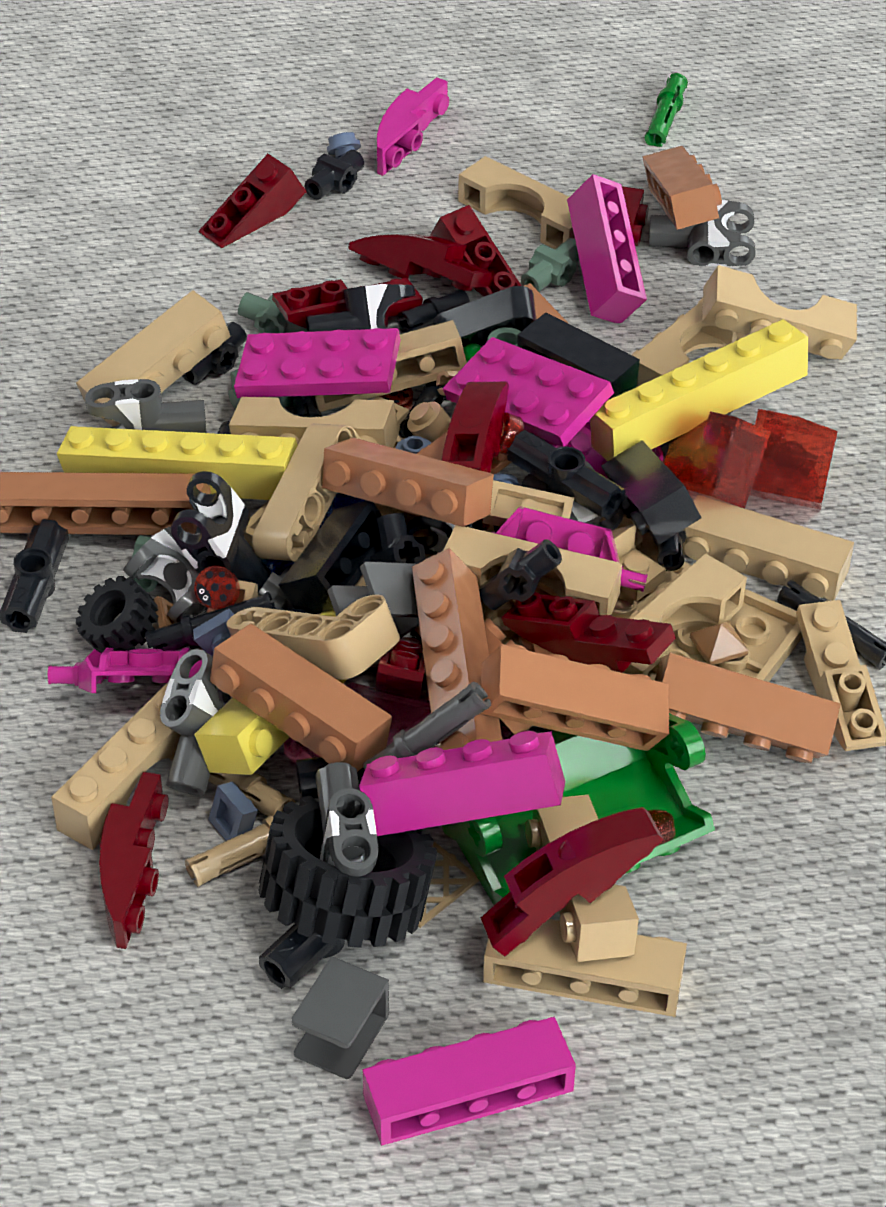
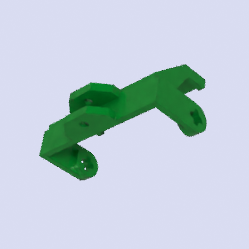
(616, 782)

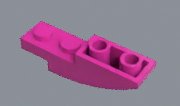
(405, 119)

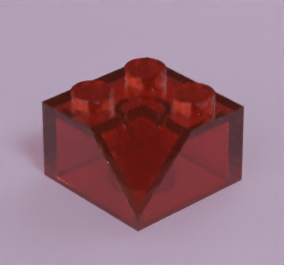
(719, 458)
(794, 460)

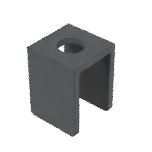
(385, 579)
(341, 1017)

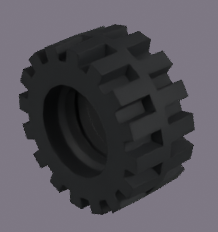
(106, 604)

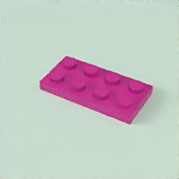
(318, 363)
(545, 393)

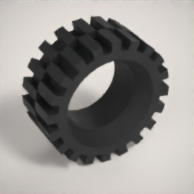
(335, 903)

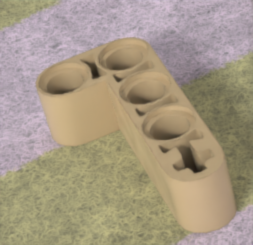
(299, 498)
(337, 644)

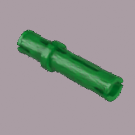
(669, 103)

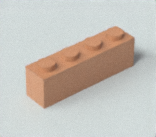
(682, 187)
(408, 481)
(575, 697)
(299, 698)
(749, 708)

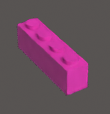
(606, 249)
(464, 782)
(468, 1080)

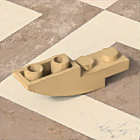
(839, 676)

